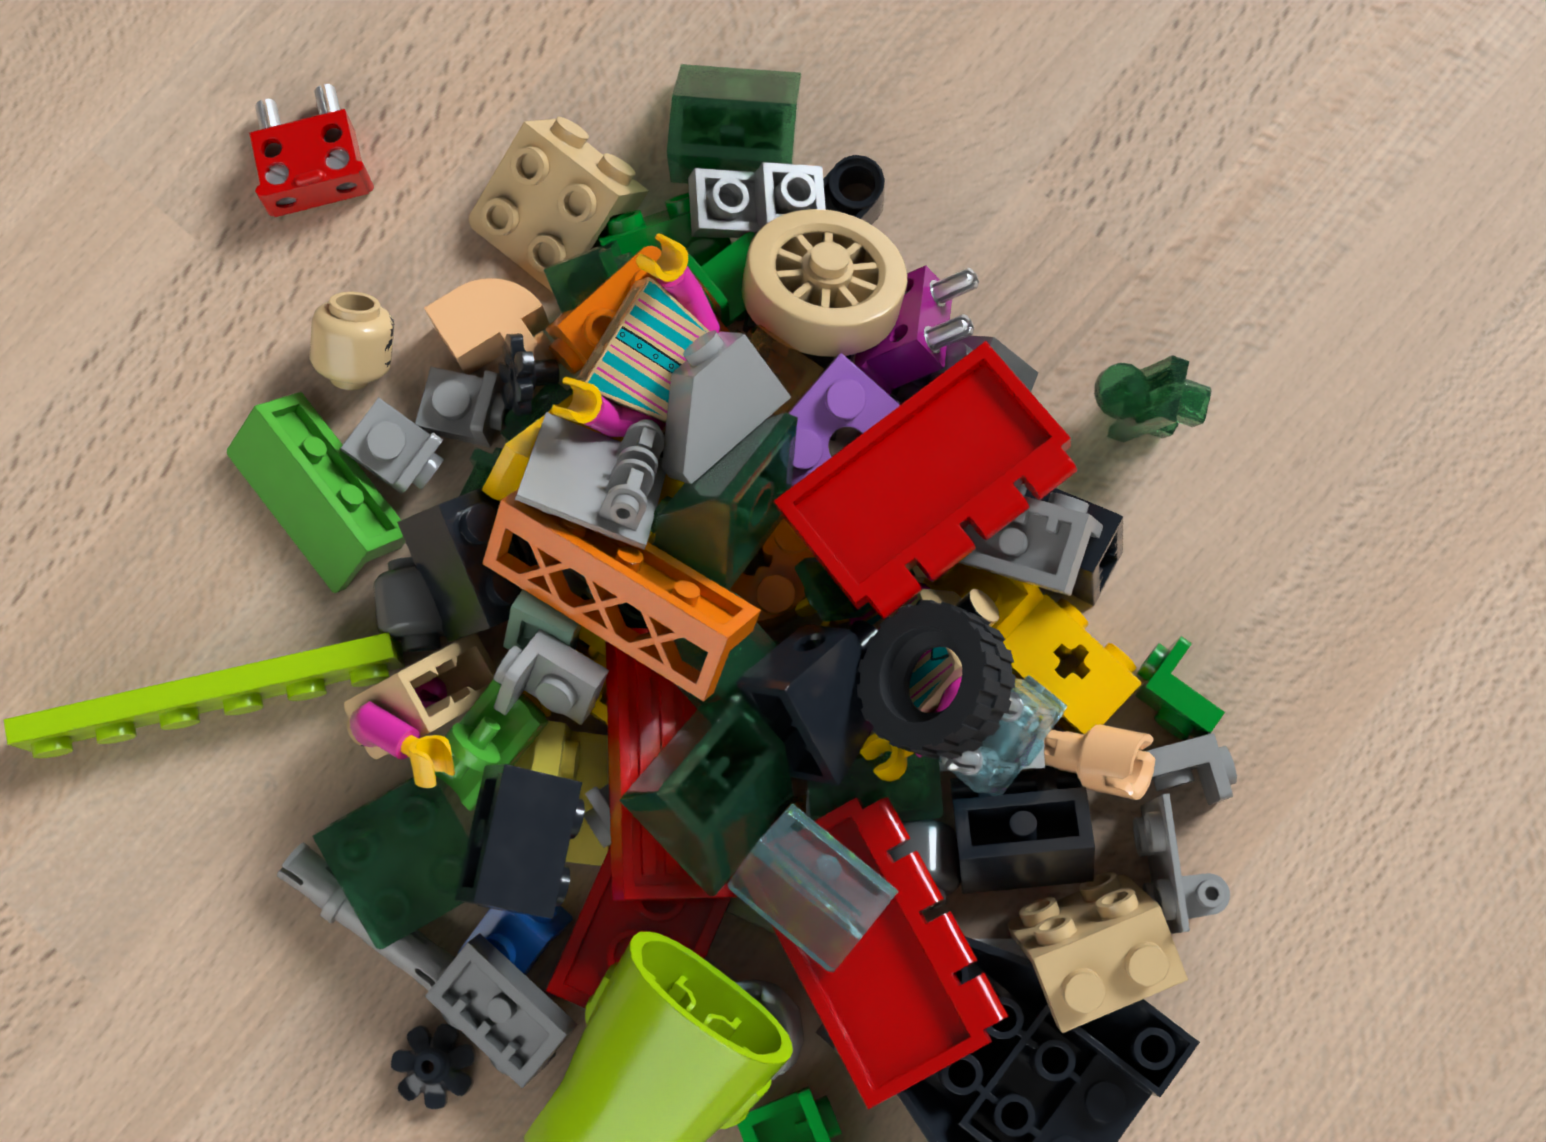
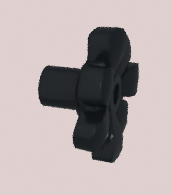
(522, 374)
(447, 1062)

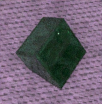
(731, 119)
(714, 790)

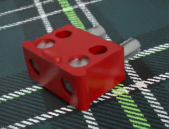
(307, 159)

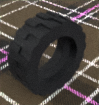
(982, 690)

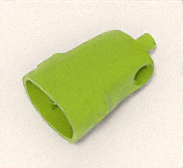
(664, 1053)

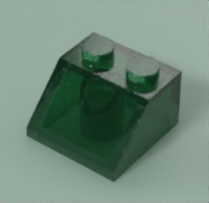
(731, 507)

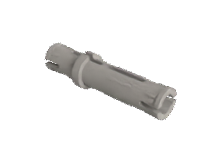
(313, 878)

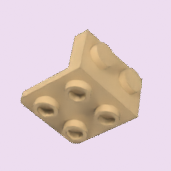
(552, 196)
(1098, 949)

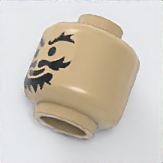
(351, 340)

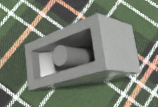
(716, 402)

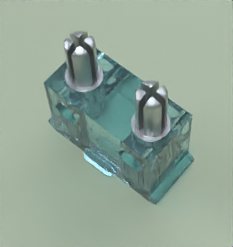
(1014, 744)

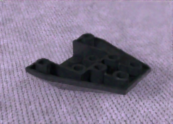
(1044, 1081)

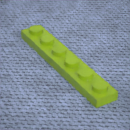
(181, 701)

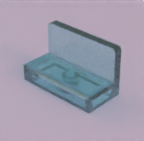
(811, 888)

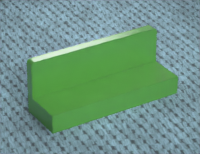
(314, 489)

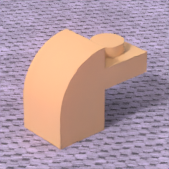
(480, 315)

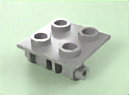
(597, 478)
(1176, 894)

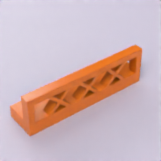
(666, 591)

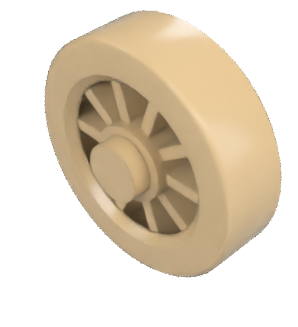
(824, 282)

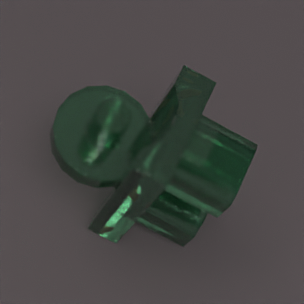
(1150, 398)

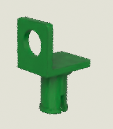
(723, 279)

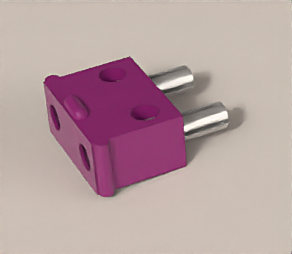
(921, 331)

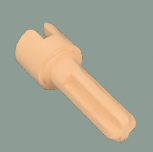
(1104, 759)

